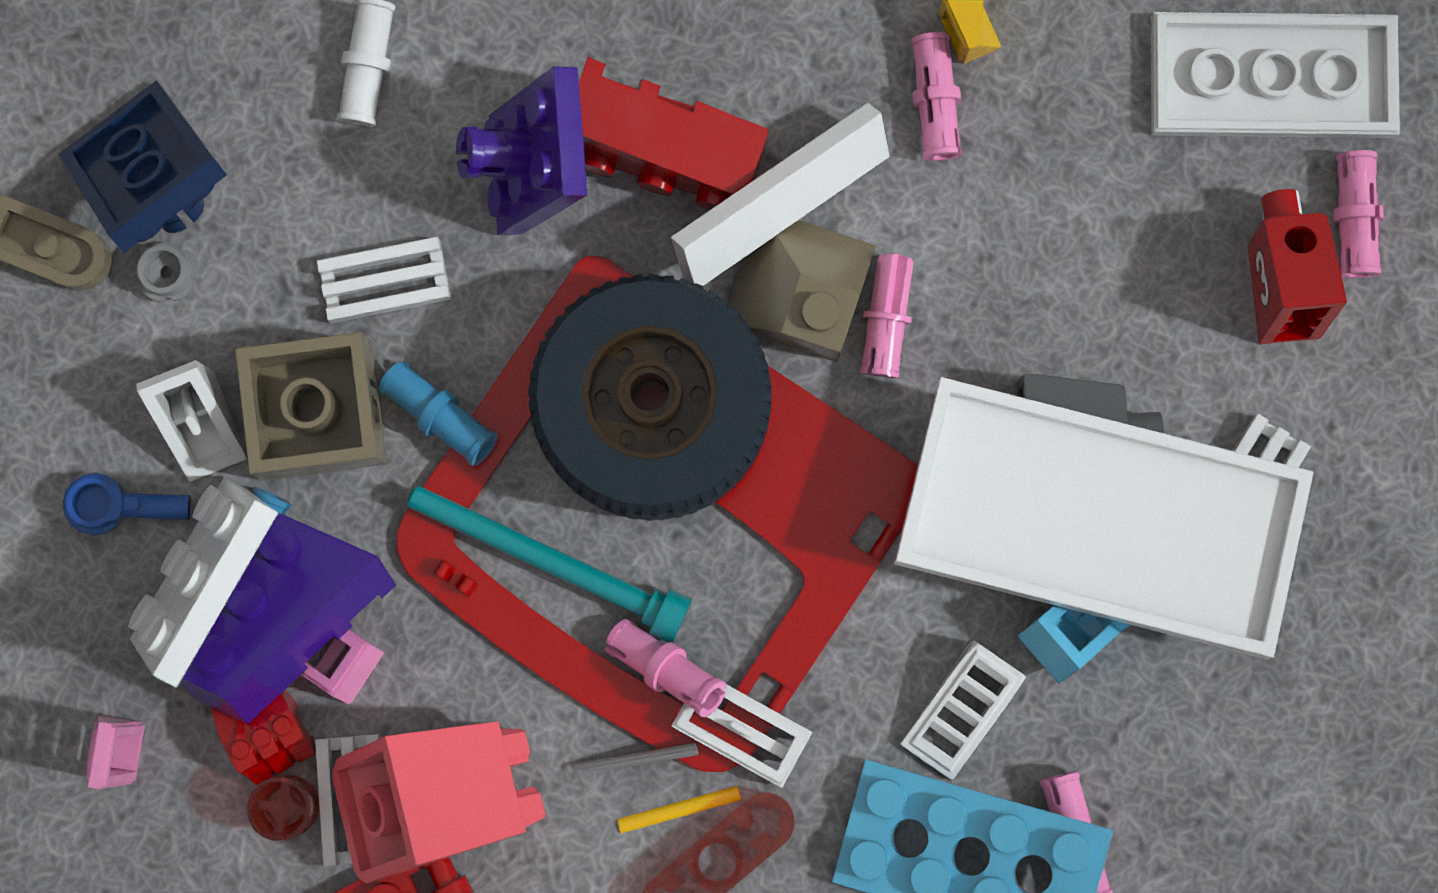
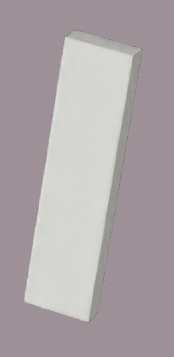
(781, 196)

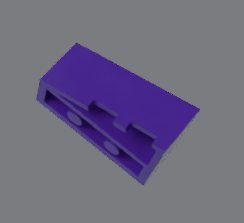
(280, 613)

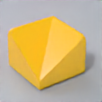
(969, 28)

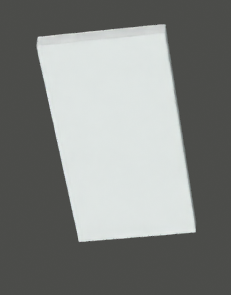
(1104, 518)

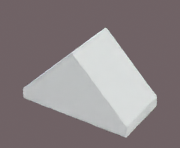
(193, 419)

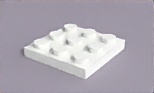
(199, 578)

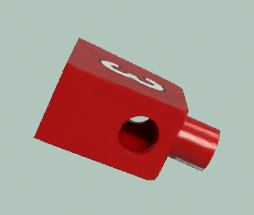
(1293, 271)

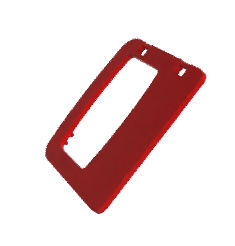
(800, 495)

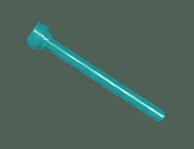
(658, 610)

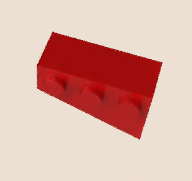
(666, 139)

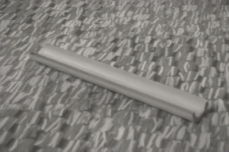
(639, 758)

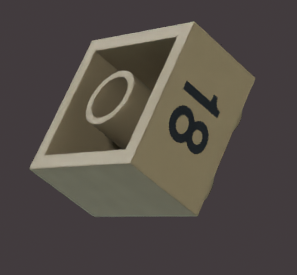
(311, 406)

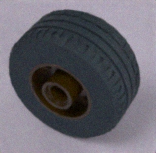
(640, 338)

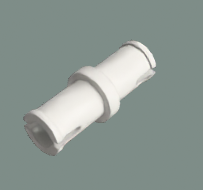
(365, 62)

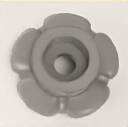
(150, 272)

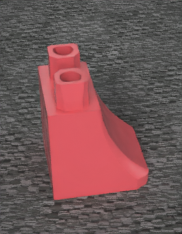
(432, 796)

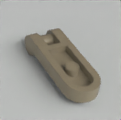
(51, 246)

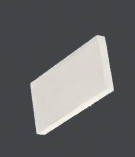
(1274, 75)

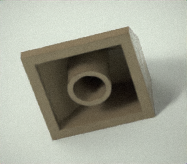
(803, 288)

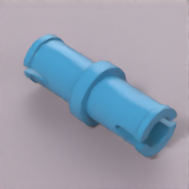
(438, 413)

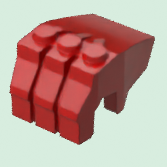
(268, 742)

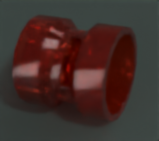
(272, 806)

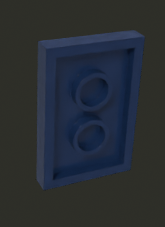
(143, 169)

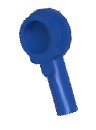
(98, 505)

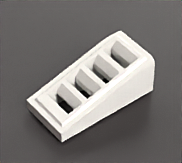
(996, 668)

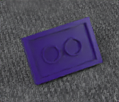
(531, 152)

